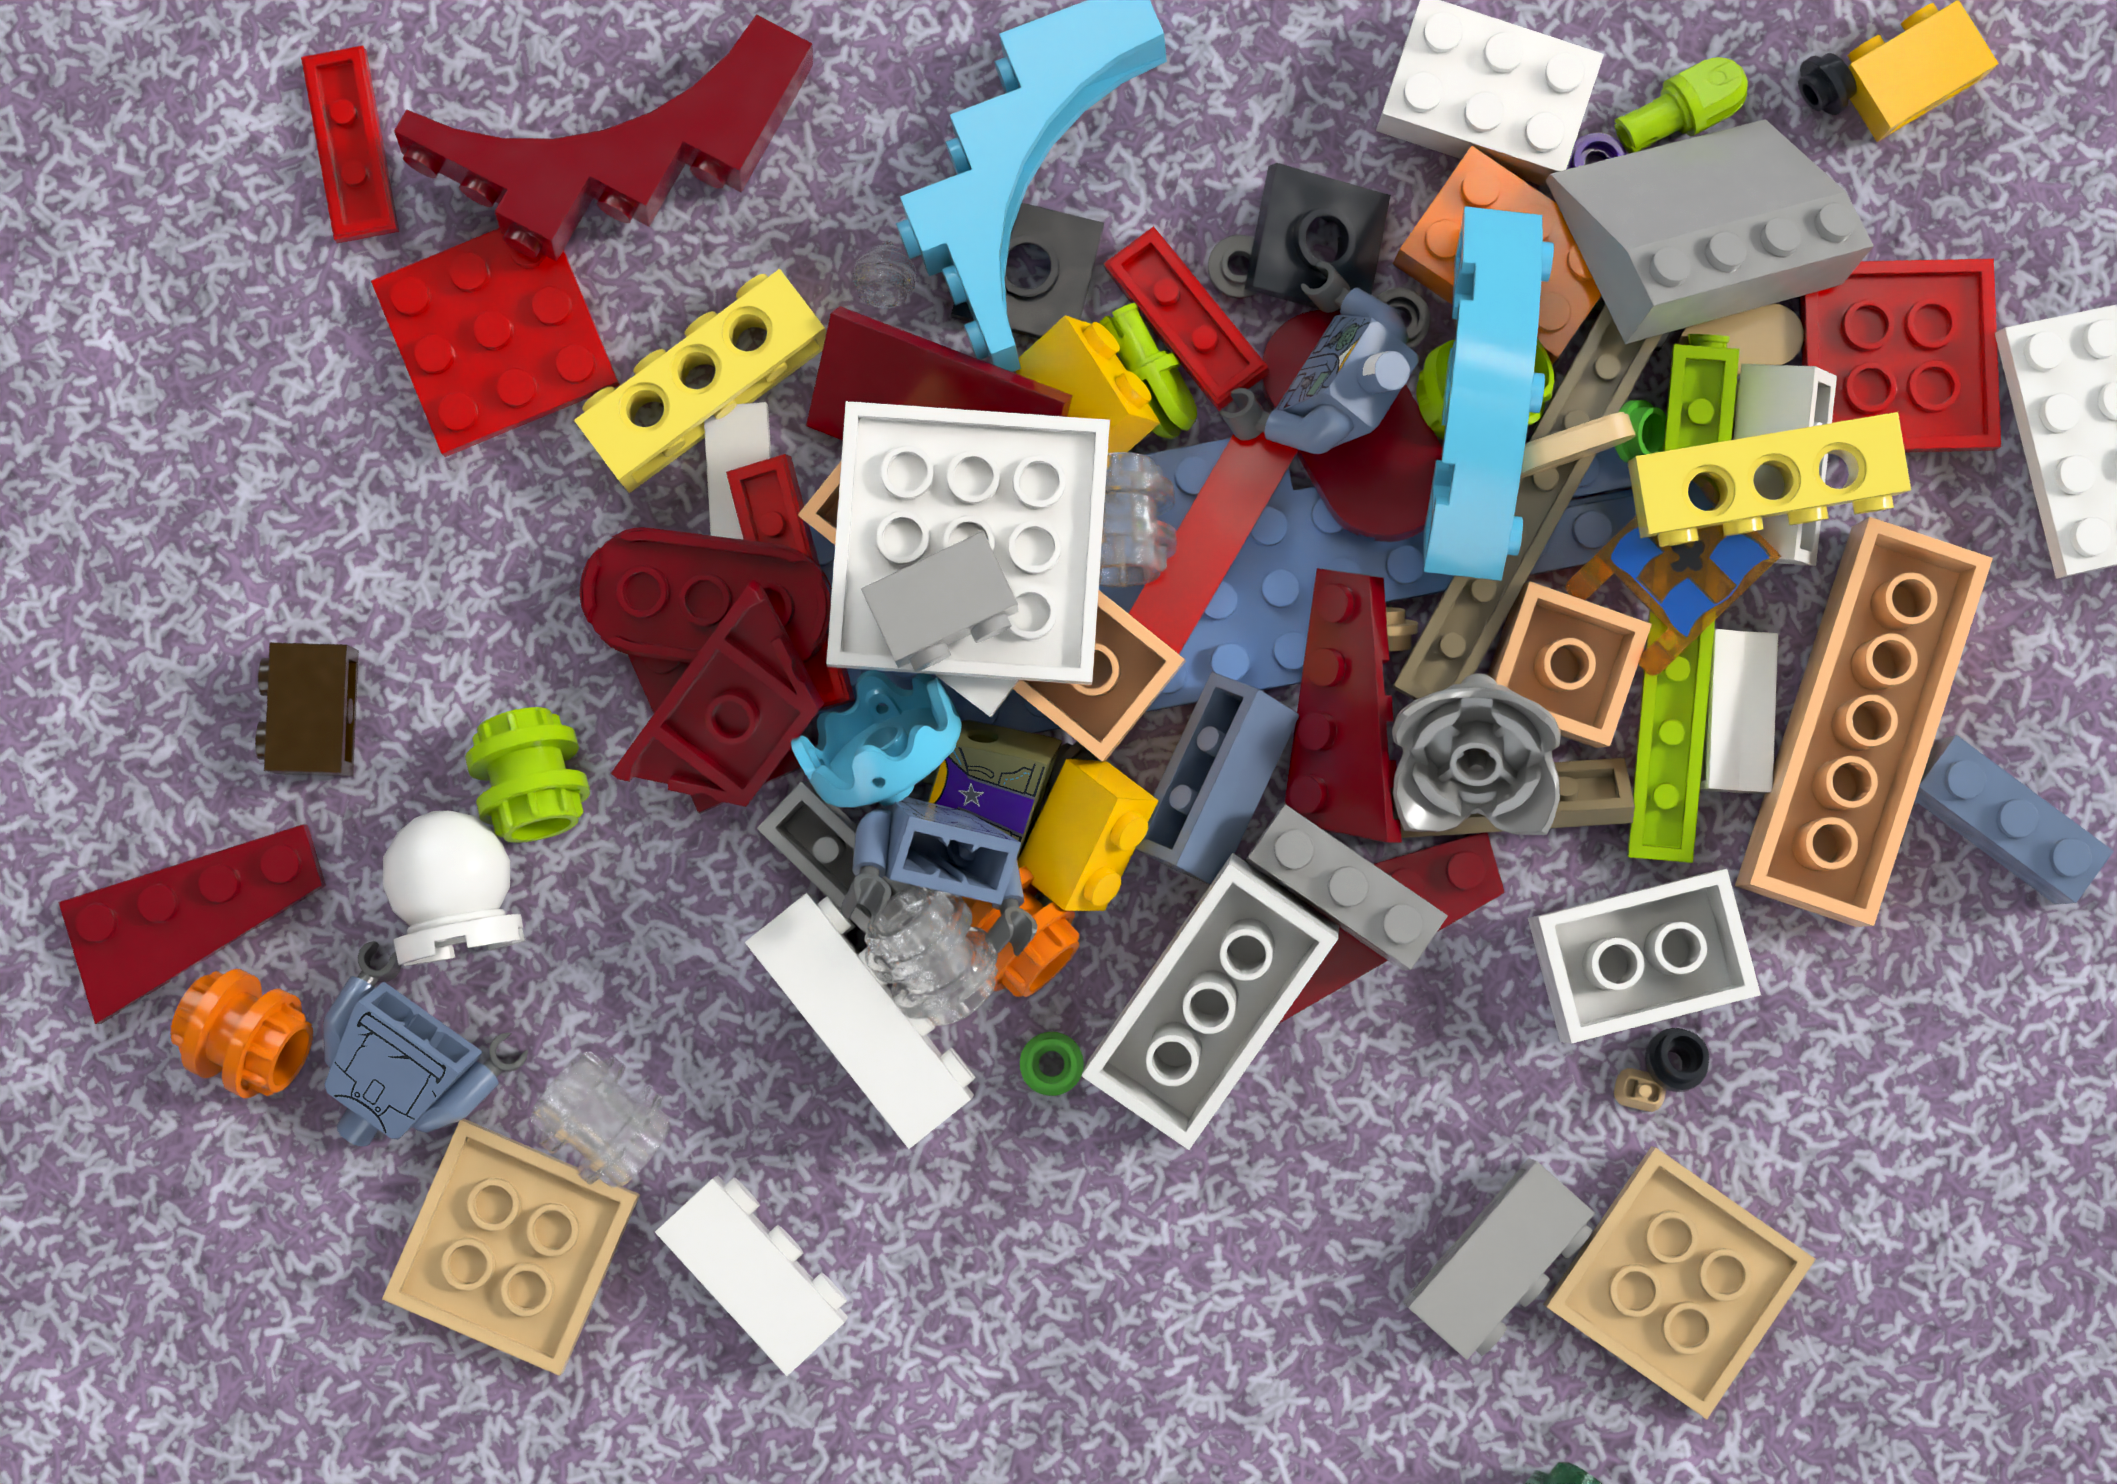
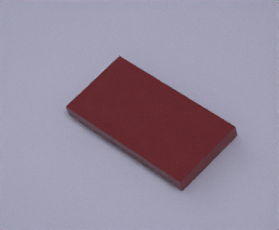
(888, 365)

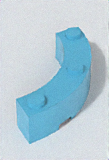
(1487, 393)

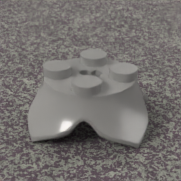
(1503, 776)

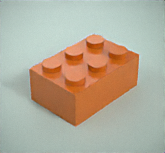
(1485, 184)

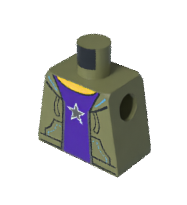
(996, 776)

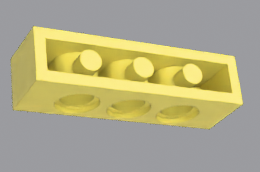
(739, 378)
(1867, 445)

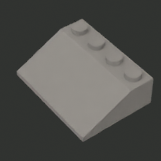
(1708, 228)

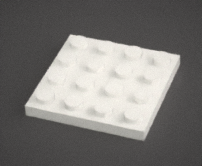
(2066, 415)
(943, 474)

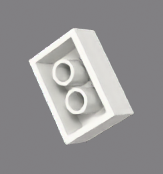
(1489, 88)
(1644, 956)

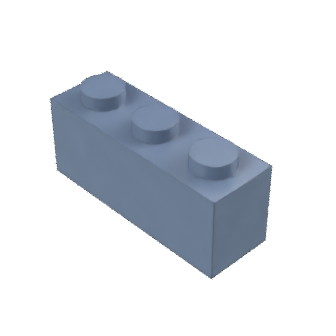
(1216, 777)
(2009, 821)

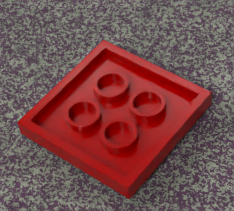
(492, 338)
(1914, 345)

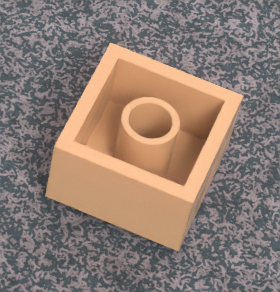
(1570, 660)

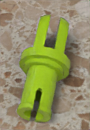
(1686, 104)
(1156, 369)

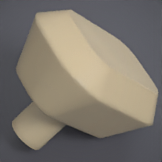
(1638, 1090)

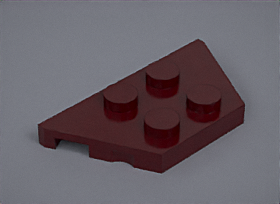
(729, 710)

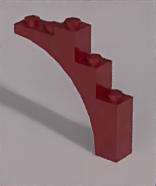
(630, 167)

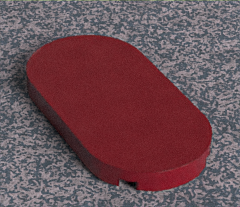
(1372, 482)
(671, 589)

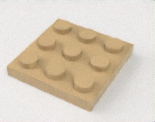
(510, 1247)
(1679, 1282)

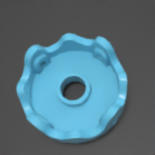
(880, 750)

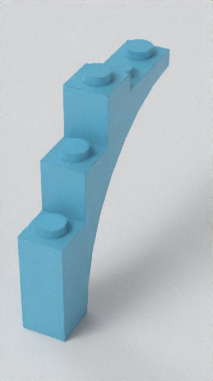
(1049, 79)

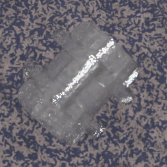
(1132, 536)
(931, 955)
(600, 1120)

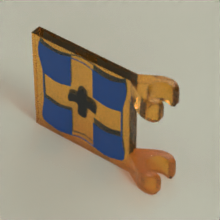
(1682, 582)

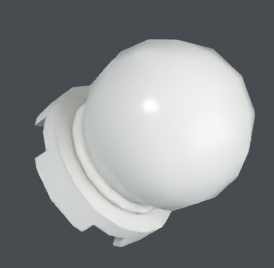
(447, 884)

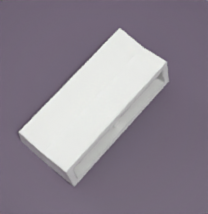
(1740, 713)

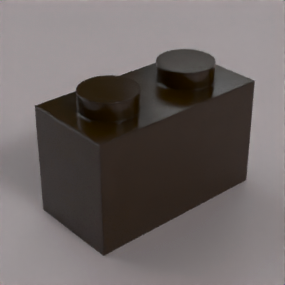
(308, 709)

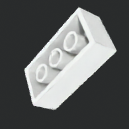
(1211, 1001)
(859, 1021)

